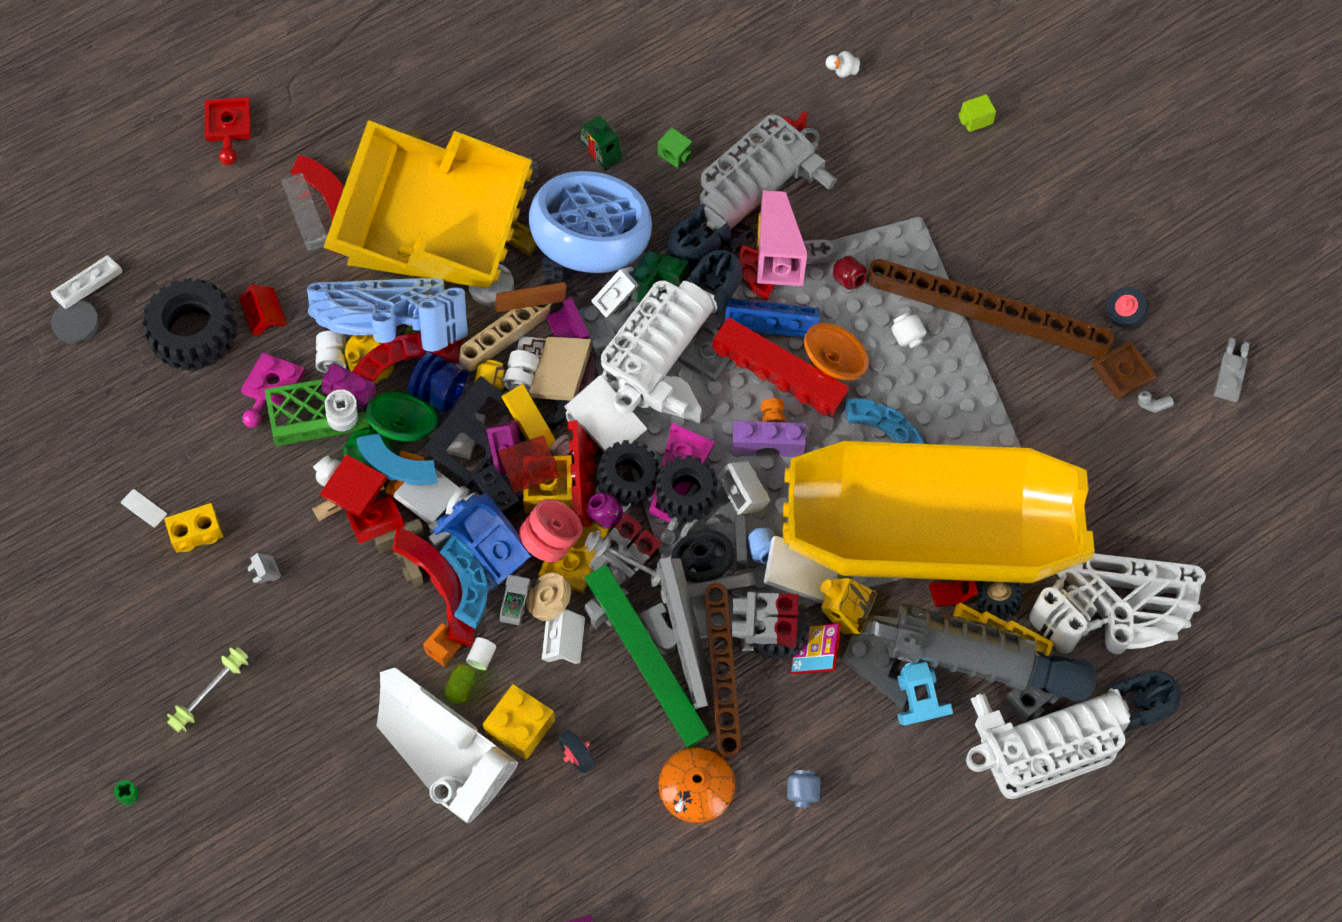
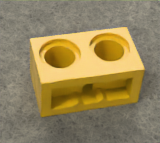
(192, 522)

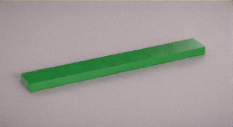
(646, 656)

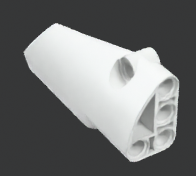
(441, 746)

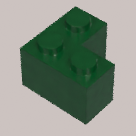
(656, 268)

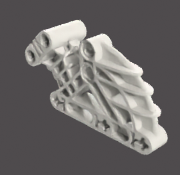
(1070, 611)

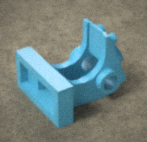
(914, 675)

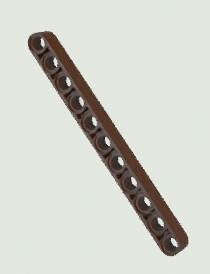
(1000, 308)

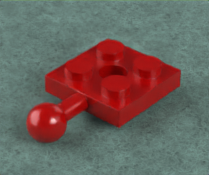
(236, 129)

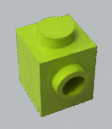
(977, 113)

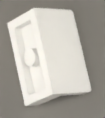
(615, 292)
(564, 637)

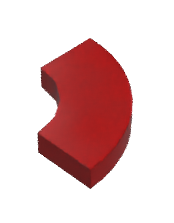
(749, 262)

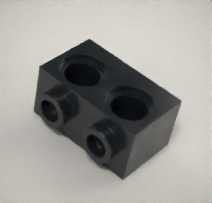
(493, 484)

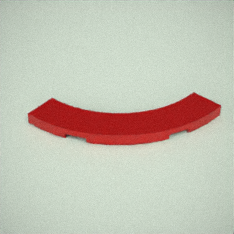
(320, 179)
(401, 349)
(442, 577)

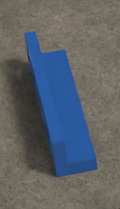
(772, 317)

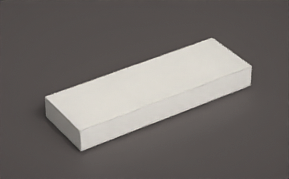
(86, 282)

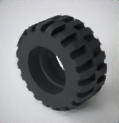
(180, 300)

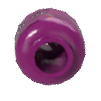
(605, 510)

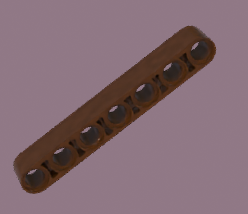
(722, 657)

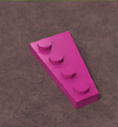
(681, 443)

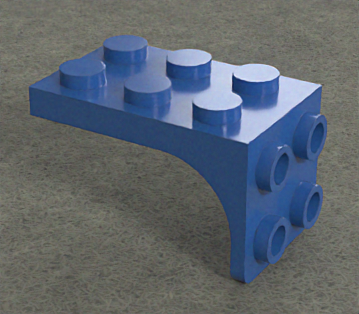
(487, 535)

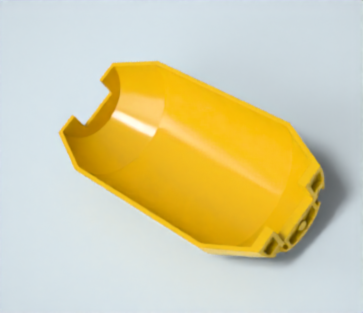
(937, 511)

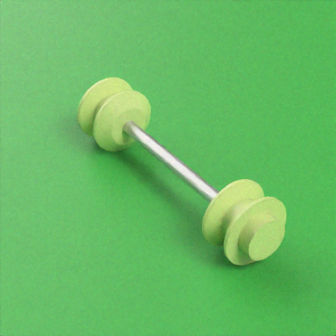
(231, 664)

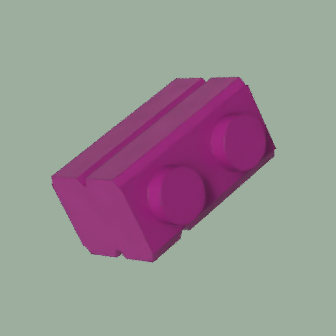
(343, 379)

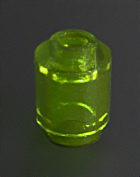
(460, 684)

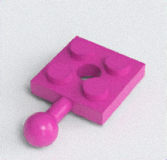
(254, 386)

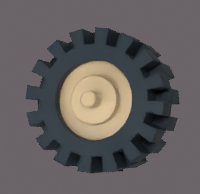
(999, 598)

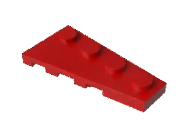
(582, 471)

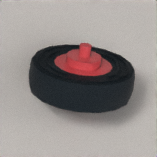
(1127, 307)
(576, 751)

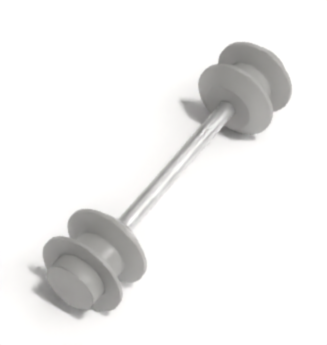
(602, 545)

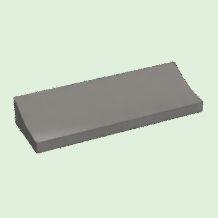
(686, 631)

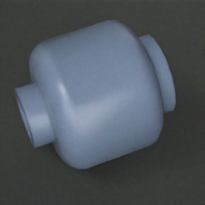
(803, 788)

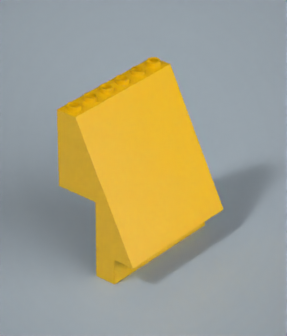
(429, 207)

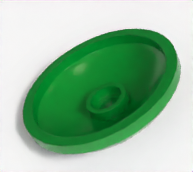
(401, 416)

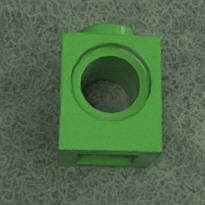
(675, 148)

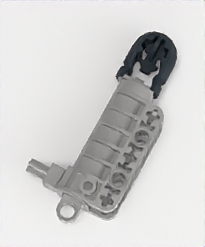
(740, 187)

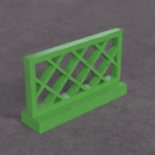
(302, 430)

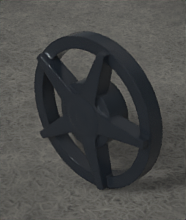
(739, 239)

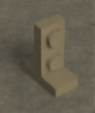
(385, 543)

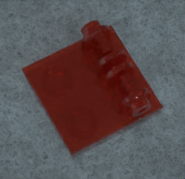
(529, 464)

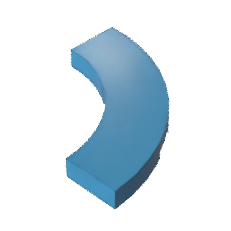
(883, 418)
(393, 466)
(472, 580)

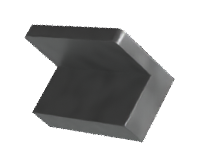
(737, 534)

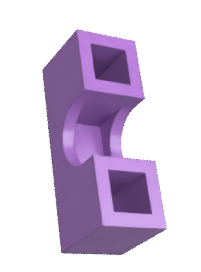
(753, 435)

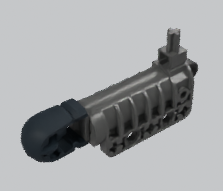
(983, 652)

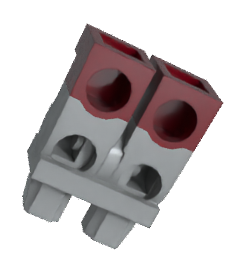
(639, 551)
(769, 618)

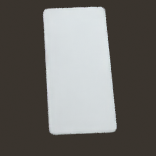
(143, 508)

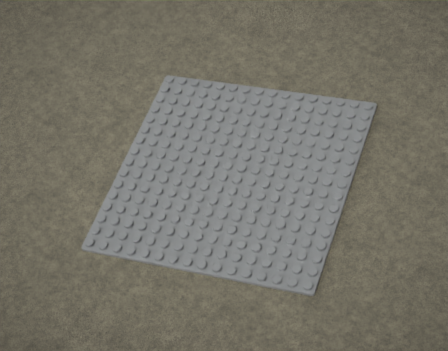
(935, 385)

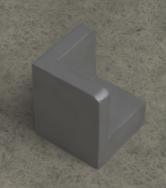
(602, 338)

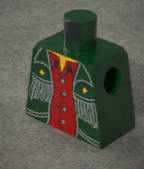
(601, 142)

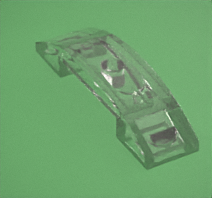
(304, 212)

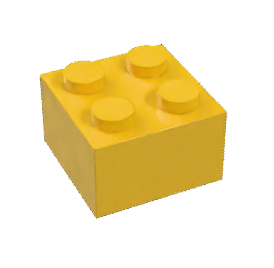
(556, 489)
(519, 722)

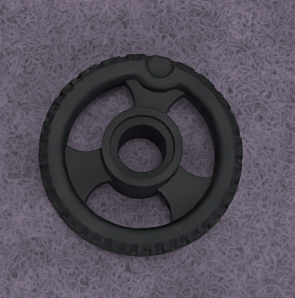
(702, 555)

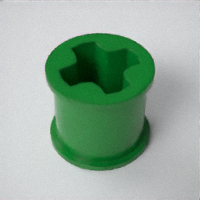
(124, 799)

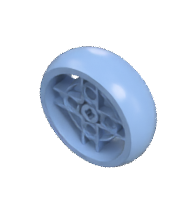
(590, 221)

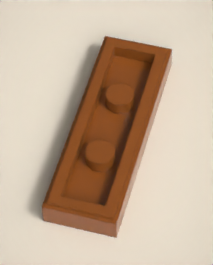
(530, 297)

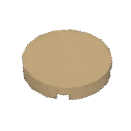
(548, 597)

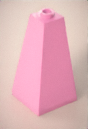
(781, 246)

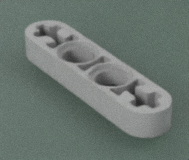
(729, 583)

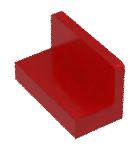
(261, 308)

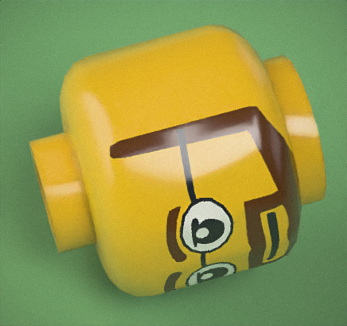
(493, 372)

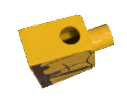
(847, 603)

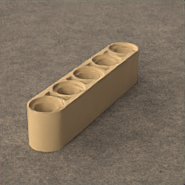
(499, 339)

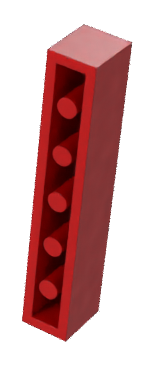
(780, 368)

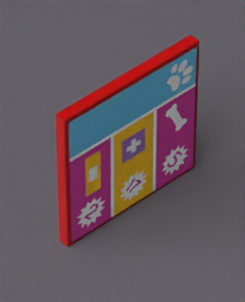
(819, 650)

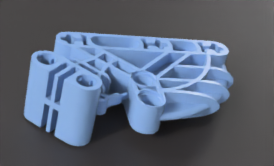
(382, 305)

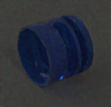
(437, 381)

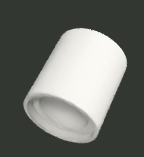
(481, 653)

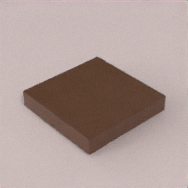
(1124, 370)

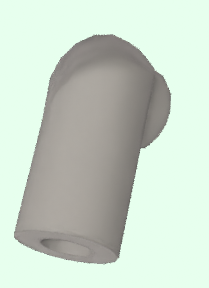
(1147, 402)

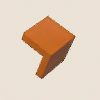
(440, 647)

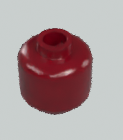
(849, 272)

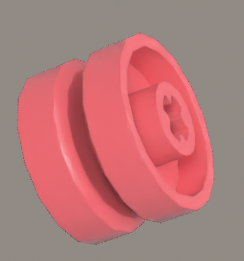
(550, 530)

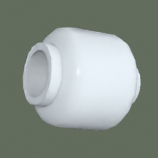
(908, 330)

